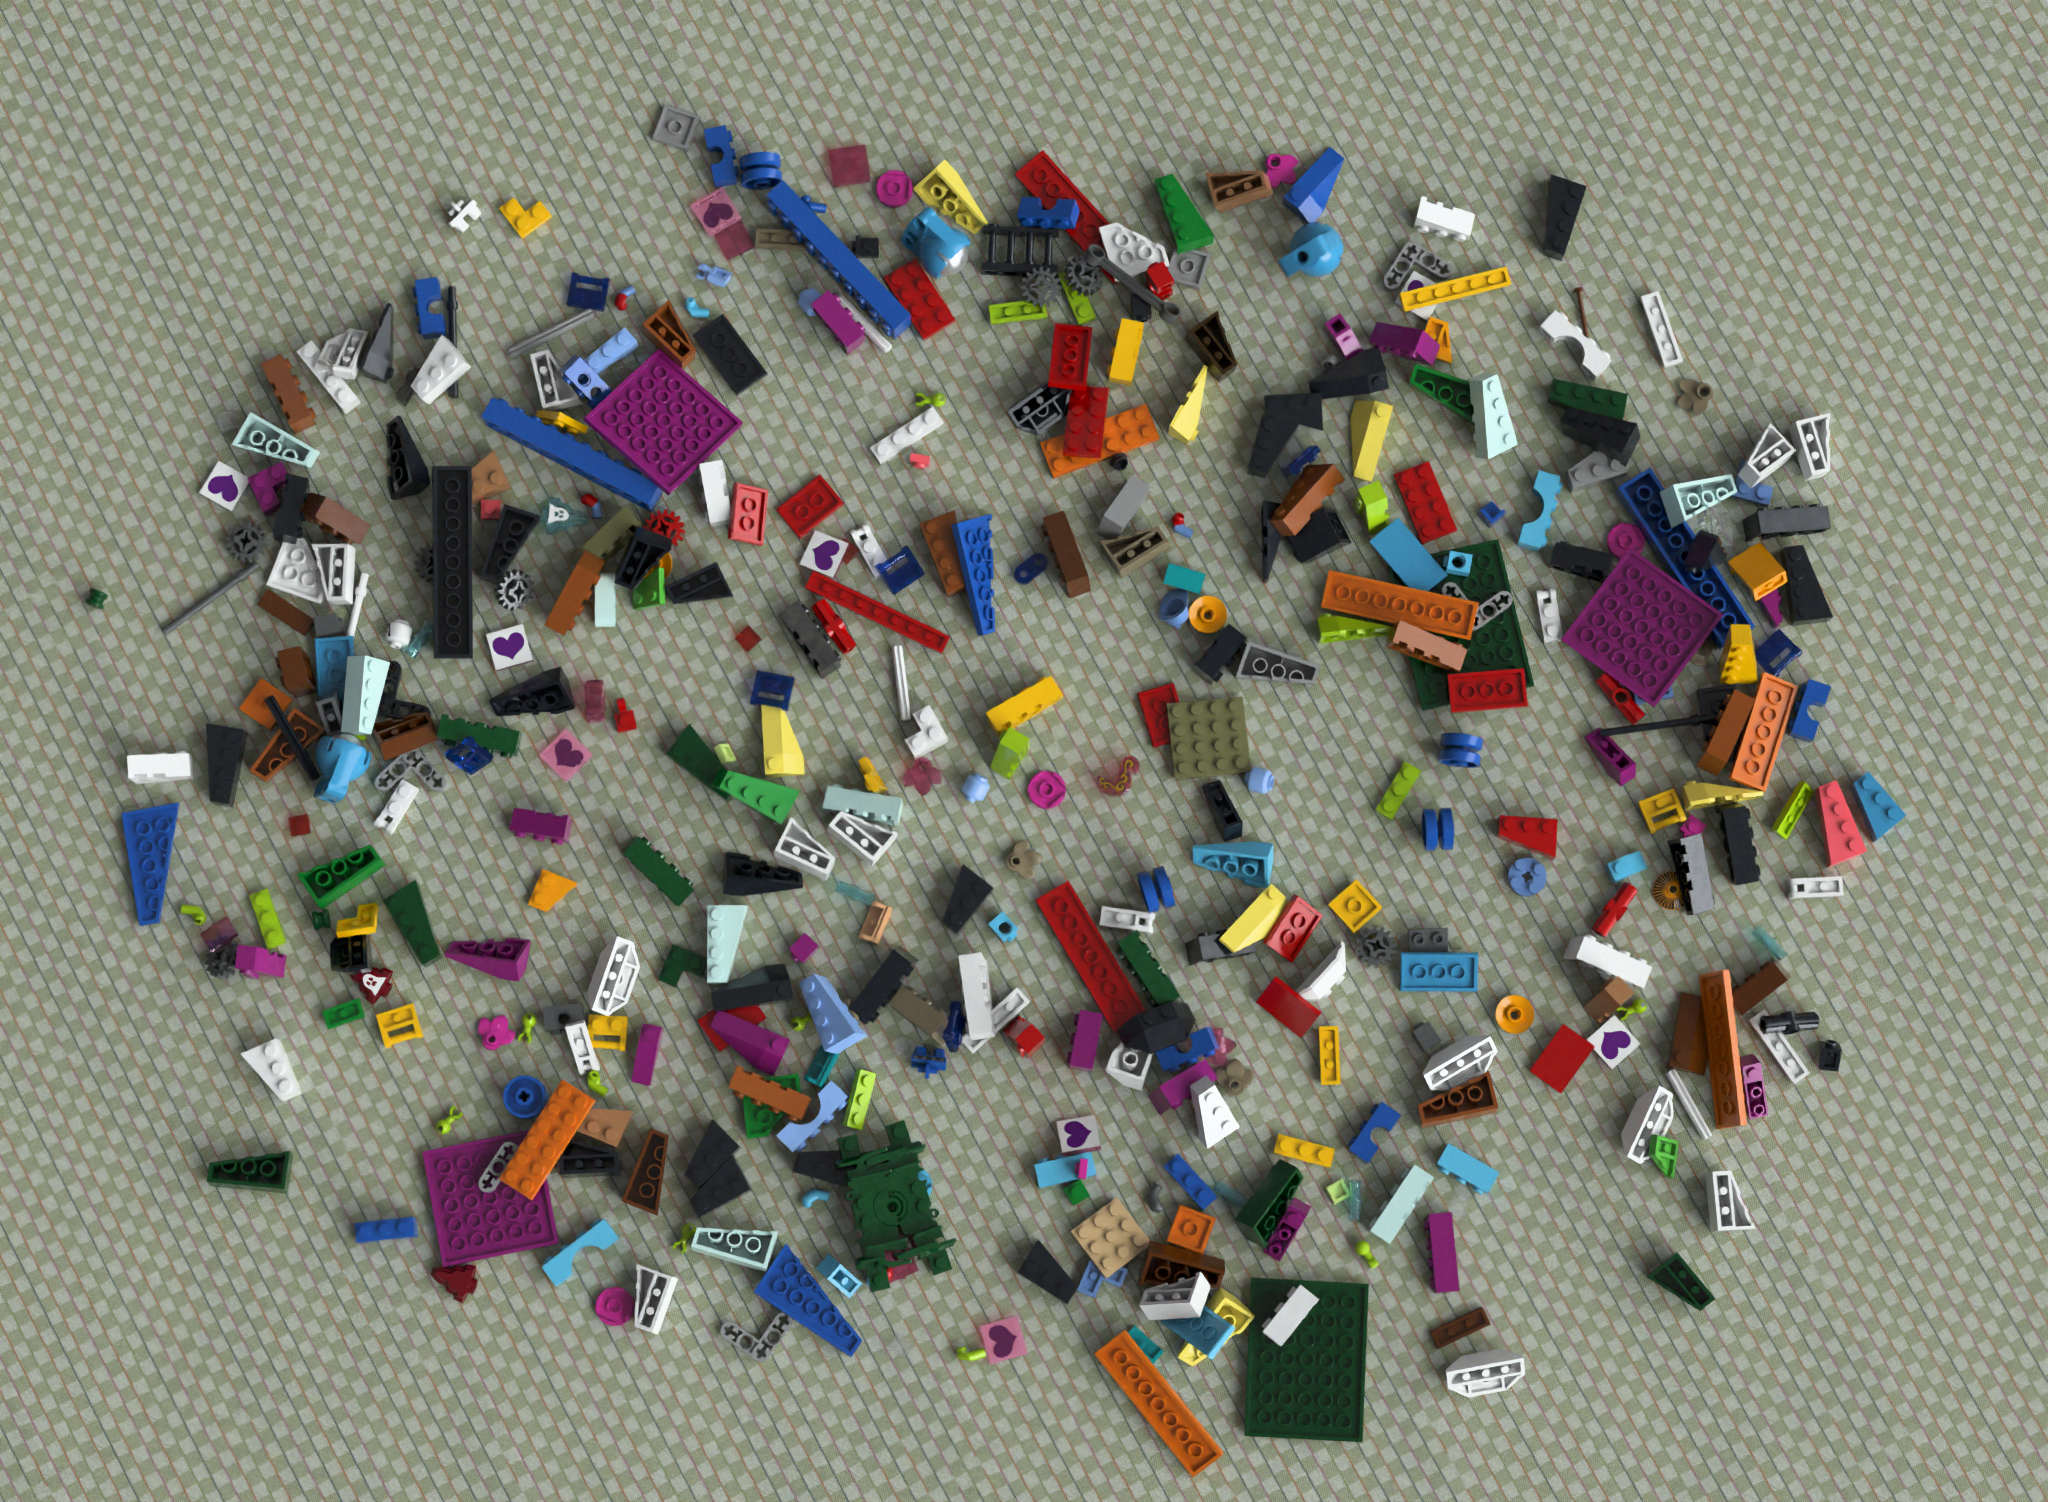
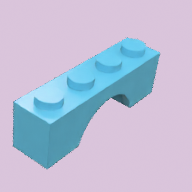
(1545, 488)
(560, 1267)

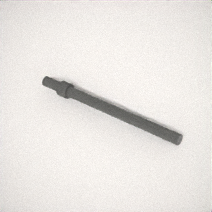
(241, 575)

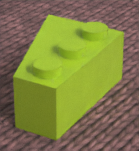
(1371, 505)
(1010, 752)

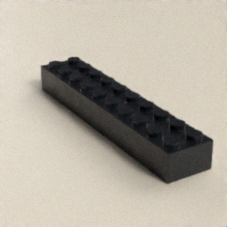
(452, 562)

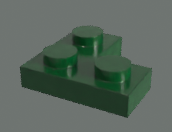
(679, 960)

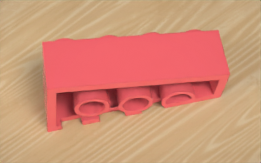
(1837, 825)

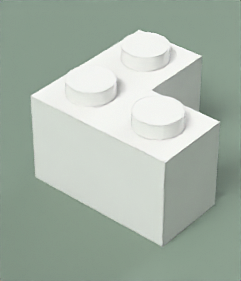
(930, 735)

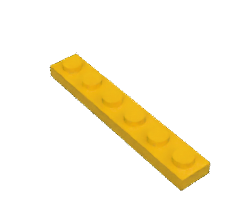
(1454, 289)

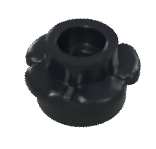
(1119, 461)

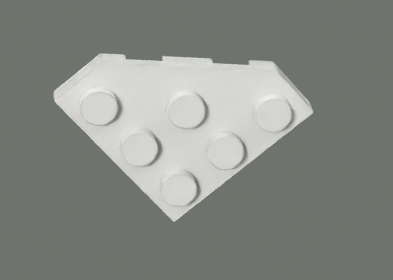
(1130, 250)
(297, 572)

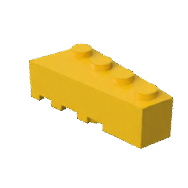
(1738, 657)
(1024, 705)

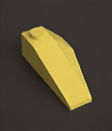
(949, 194)
(1186, 418)
(1256, 920)

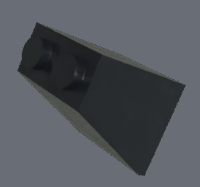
(1319, 536)

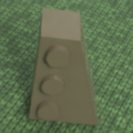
(1134, 550)
(920, 1013)

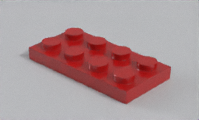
(920, 299)
(1070, 357)
(1086, 422)
(1425, 502)
(1487, 690)

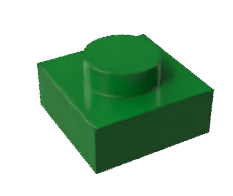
(1076, 1192)

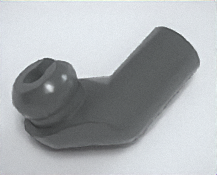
(1153, 1200)

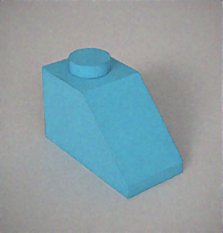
(1625, 867)
(838, 1275)

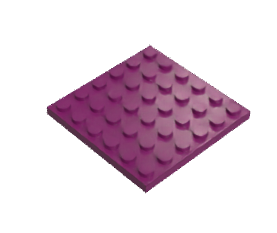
(663, 422)
(1642, 627)
(479, 1223)

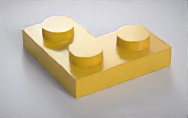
(524, 221)
(561, 420)
(873, 780)
(362, 924)

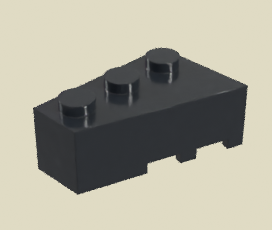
(1296, 408)
(1270, 442)
(1581, 561)
(1220, 654)
(1209, 948)
(1047, 1274)

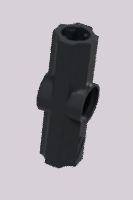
(1789, 1022)

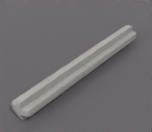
(550, 333)

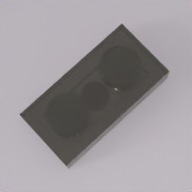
(405, 393)

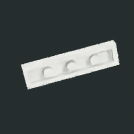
(1661, 329)
(906, 435)
(1001, 1015)
(1781, 1051)

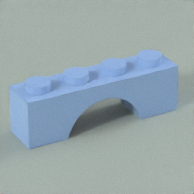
(614, 349)
(796, 1135)

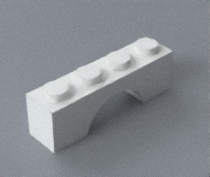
(1558, 328)
(334, 385)

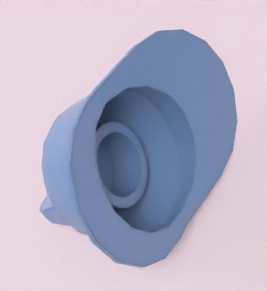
(1174, 607)

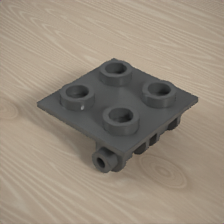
(1428, 940)

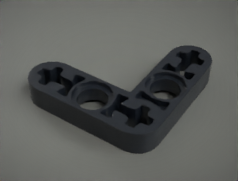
(390, 698)

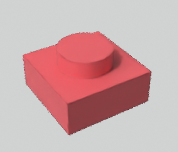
(919, 461)
(490, 509)

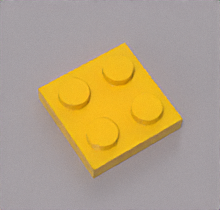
(1355, 906)

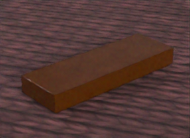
(286, 612)
(1459, 1328)

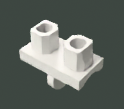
(458, 222)

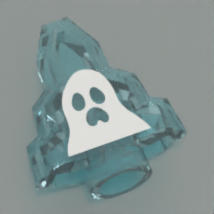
(560, 516)

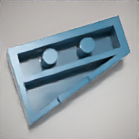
(1876, 806)

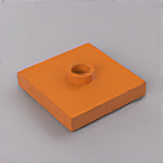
(256, 707)
(1191, 1229)

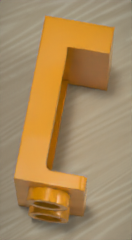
(1758, 571)

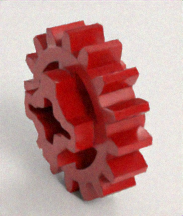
(671, 527)

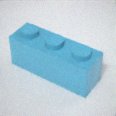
(1061, 1169)
(1466, 1169)

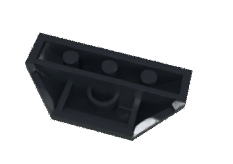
(1039, 409)
(351, 954)
(1157, 1028)

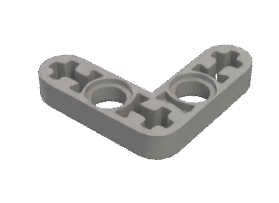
(1415, 259)
(1480, 616)
(407, 767)
(494, 1182)
(755, 1343)

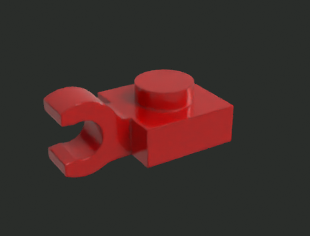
(625, 719)

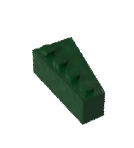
(1587, 398)
(492, 739)
(696, 759)
(657, 870)
(412, 917)
(1147, 970)
(257, 1173)
(1269, 1202)

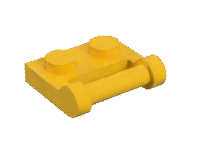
(1658, 805)
(398, 1019)
(608, 1026)

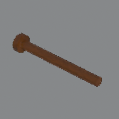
(1582, 312)

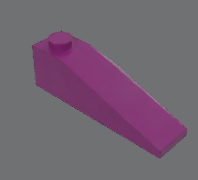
(500, 959)
(757, 1045)

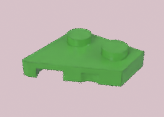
(650, 591)
(1664, 1154)

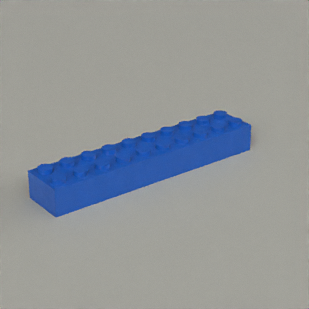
(838, 260)
(571, 454)
(1645, 505)

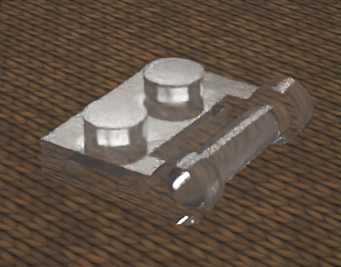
(1720, 524)

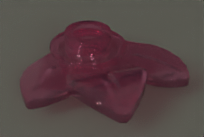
(922, 779)
(1226, 1046)

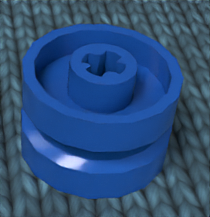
(760, 170)
(1460, 750)
(1434, 829)
(1156, 889)
(517, 1089)

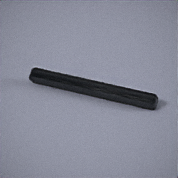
(292, 738)

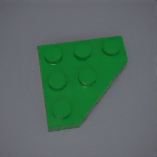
(759, 1119)

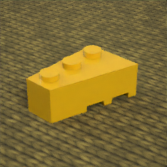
(1125, 352)

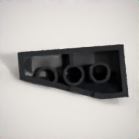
(1356, 376)
(407, 467)
(1270, 537)
(1704, 553)
(541, 693)
(751, 877)
(762, 987)

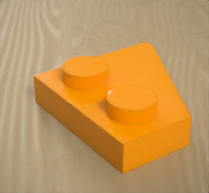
(1439, 332)
(549, 890)

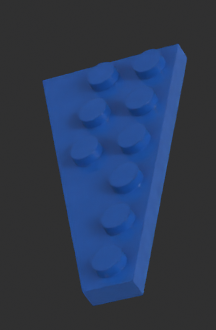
(976, 561)
(149, 848)
(801, 1298)

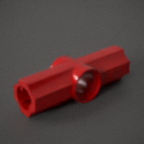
(834, 626)
(1628, 708)
(1614, 909)

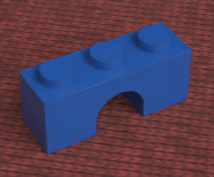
(718, 140)
(1062, 215)
(426, 292)
(1802, 725)
(1203, 1044)
(1381, 1117)
(1190, 1182)
(386, 1230)

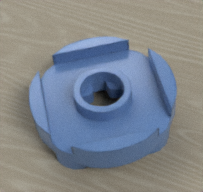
(1517, 882)

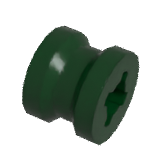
(96, 598)
(321, 919)

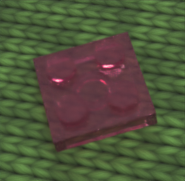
(849, 166)

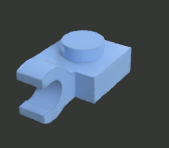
(714, 275)

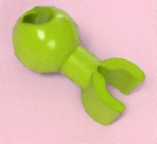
(935, 400)
(1634, 1008)
(801, 1021)
(528, 1023)
(446, 1123)
(686, 1234)
(1362, 1248)

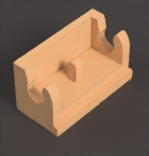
(875, 923)

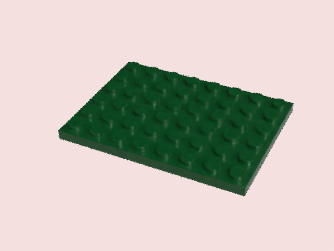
(1491, 647)
(1318, 1375)

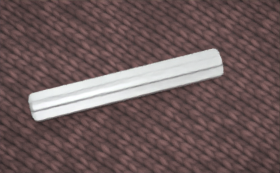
(870, 331)
(901, 682)
(1688, 1104)

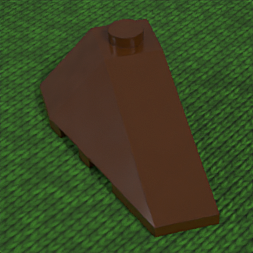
(1688, 1043)

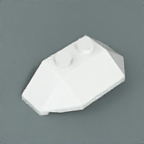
(344, 353)
(613, 976)
(1325, 976)
(1459, 1062)
(1649, 1117)
(1485, 1372)

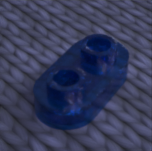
(1031, 569)

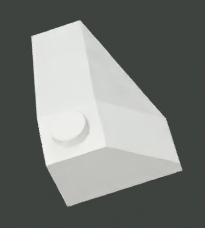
(1129, 1066)

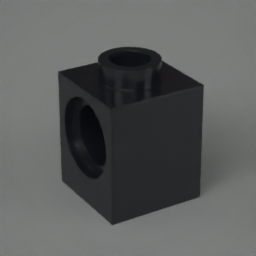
(1140, 309)

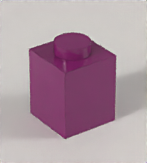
(803, 949)

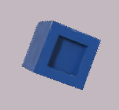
(1490, 514)

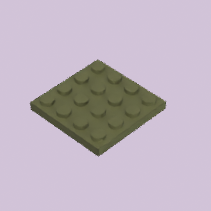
(1208, 738)

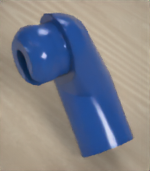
(815, 207)

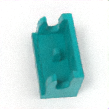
(1184, 578)
(821, 1067)
(1149, 1348)

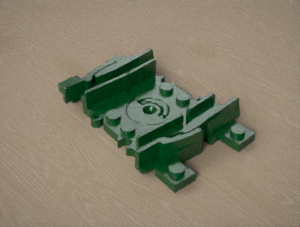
(911, 1212)

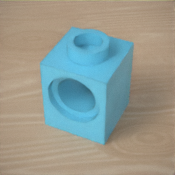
(1465, 559)
(997, 922)

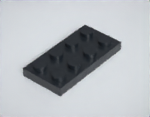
(729, 354)
(1710, 702)

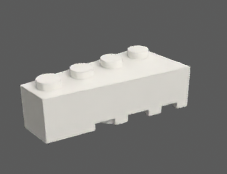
(1607, 960)
(977, 996)

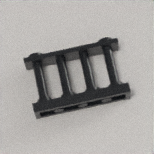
(1010, 267)

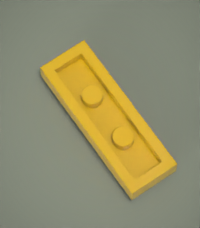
(1329, 1055)
(1304, 1151)

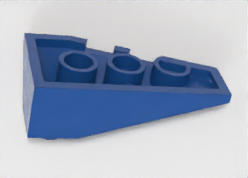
(1311, 192)

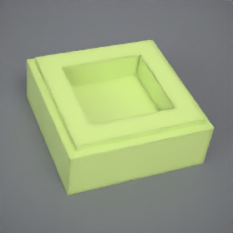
(725, 753)
(1337, 1191)

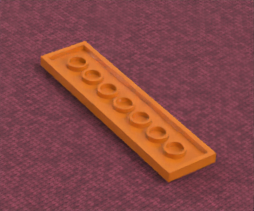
(1396, 602)
(1722, 1049)
(1159, 1403)

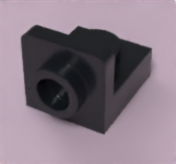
(866, 247)
(1829, 1055)

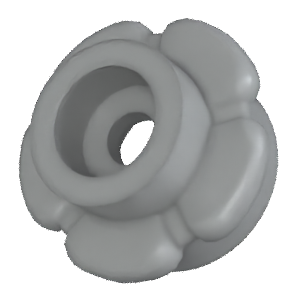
(1325, 365)

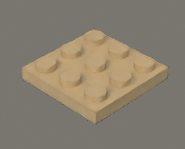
(1110, 1238)

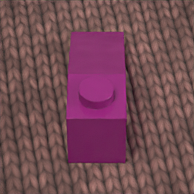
(1612, 757)
(647, 1054)

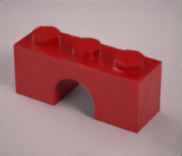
(1159, 280)

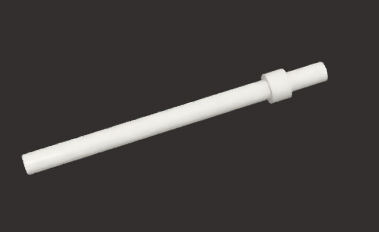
(360, 593)

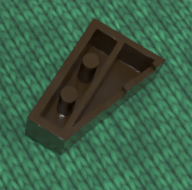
(1212, 347)

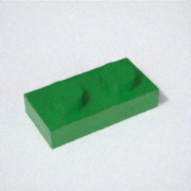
(343, 1014)

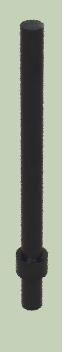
(452, 306)
(1693, 720)

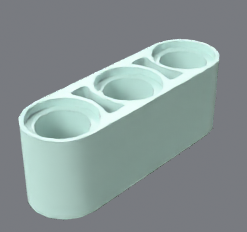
(605, 601)

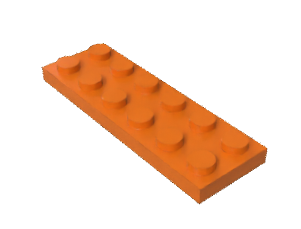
(1121, 434)
(1763, 732)
(547, 1139)

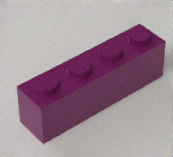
(1443, 1252)

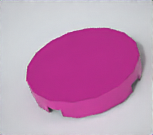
(894, 189)
(1624, 537)
(1046, 789)
(614, 1306)

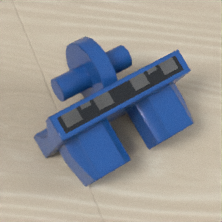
(926, 1063)

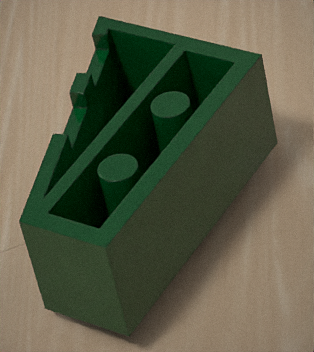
(1681, 1280)

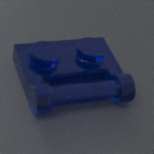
(588, 298)
(1296, 465)
(903, 575)
(1774, 647)
(772, 684)
(473, 760)
(955, 1025)

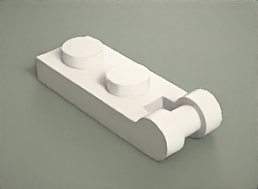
(869, 548)
(1549, 616)
(397, 806)
(1816, 887)
(1126, 919)
(582, 1046)

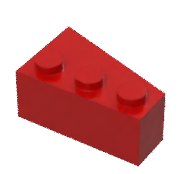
(1531, 833)
(1024, 1036)

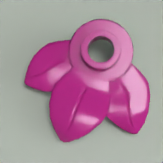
(1283, 171)
(495, 1029)

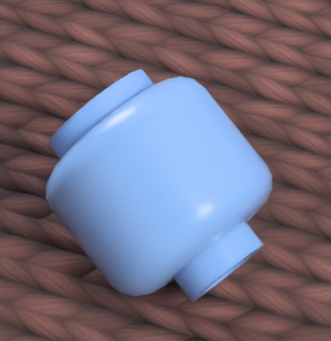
(806, 298)
(1259, 780)
(975, 787)

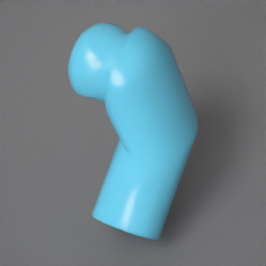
(694, 310)
(813, 1195)

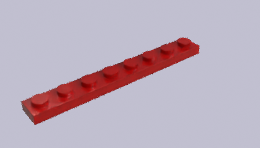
(877, 612)

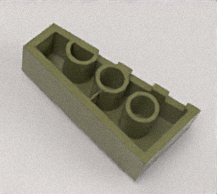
(610, 537)

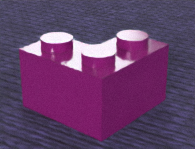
(265, 487)

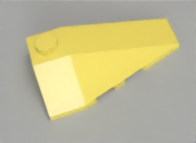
(1368, 429)
(780, 745)
(1707, 795)
(1228, 1308)

